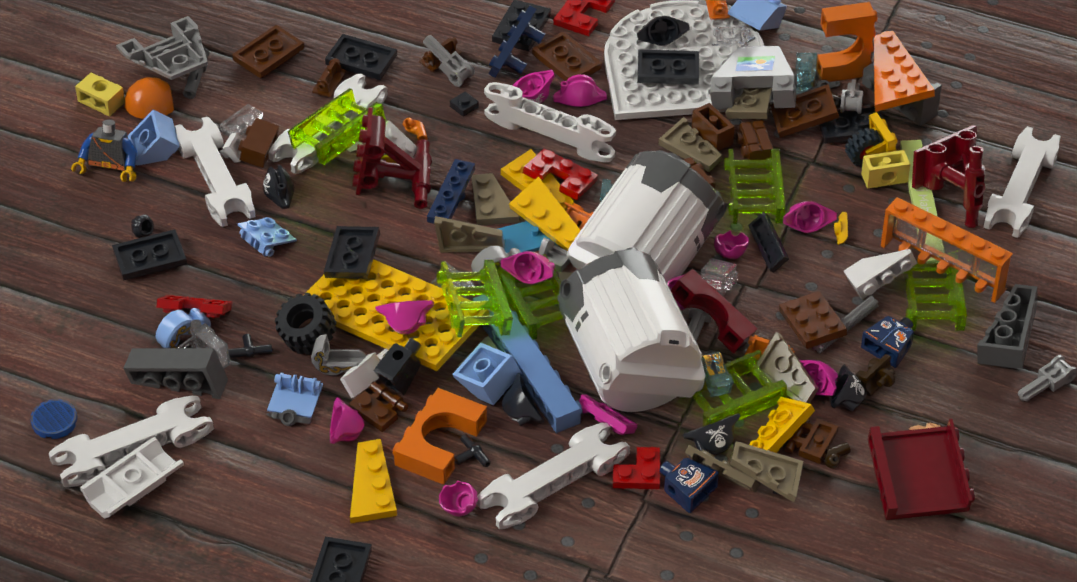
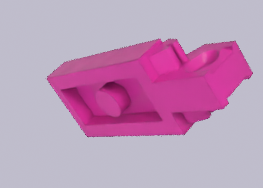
(605, 414)

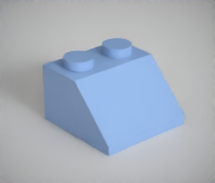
(759, 13)
(154, 138)
(487, 373)

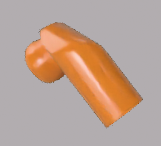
(415, 127)

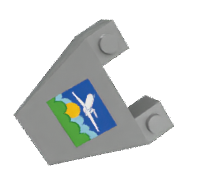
(754, 69)

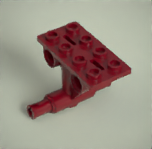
(957, 162)
(371, 166)

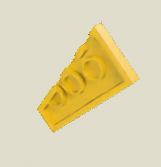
(514, 174)
(543, 210)
(782, 424)
(372, 486)

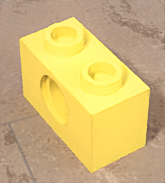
(100, 94)
(885, 169)

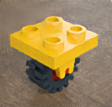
(871, 141)

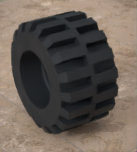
(295, 313)

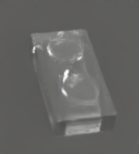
(240, 120)

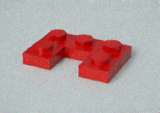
(573, 17)
(576, 178)
(212, 307)

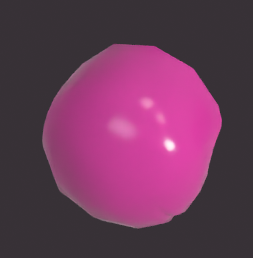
(731, 246)
(458, 498)

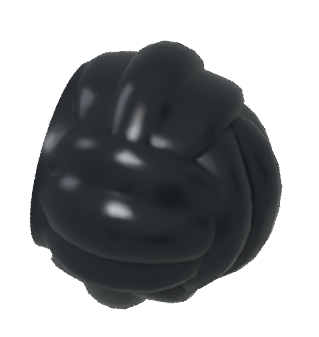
(142, 226)

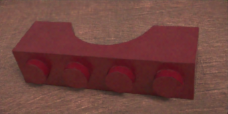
(697, 293)

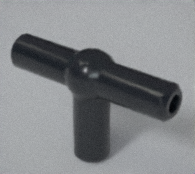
(248, 349)
(474, 450)

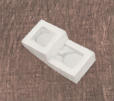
(361, 376)

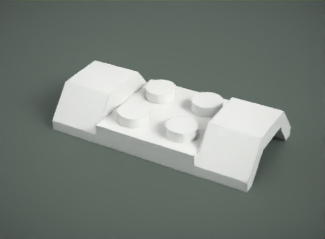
(129, 478)

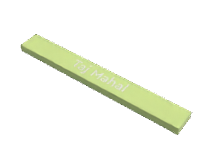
(922, 196)

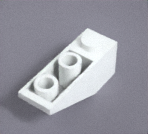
(876, 271)

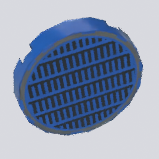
(54, 419)

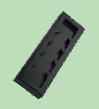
(768, 242)

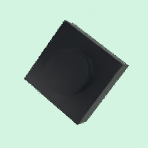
(464, 104)

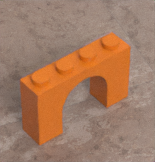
(843, 20)
(441, 410)

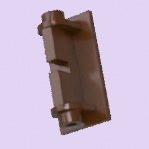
(432, 62)
(330, 79)

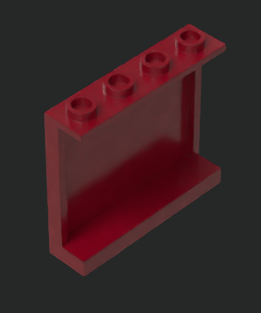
(920, 472)

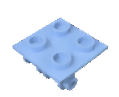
(264, 235)
(295, 394)

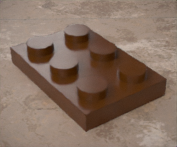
(268, 51)
(566, 57)
(810, 110)
(812, 319)

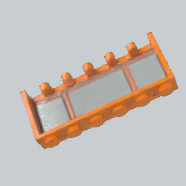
(947, 244)

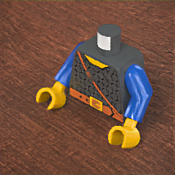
(108, 149)

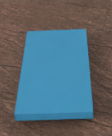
(523, 237)

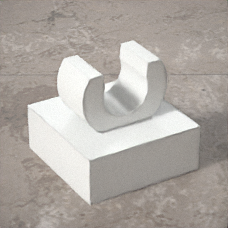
(231, 146)

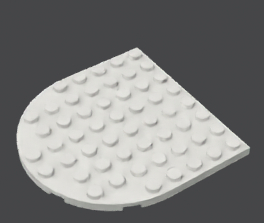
(647, 100)

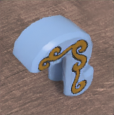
(178, 324)

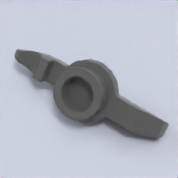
(825, 82)
(289, 417)

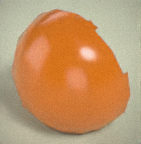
(147, 95)

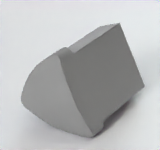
(554, 254)

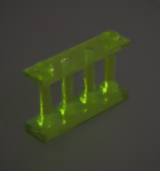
(339, 139)
(773, 178)
(491, 289)
(954, 297)
(524, 309)
(752, 401)

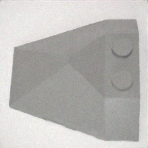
(170, 56)

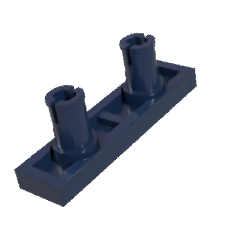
(506, 57)
(452, 190)

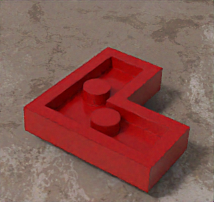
(643, 474)

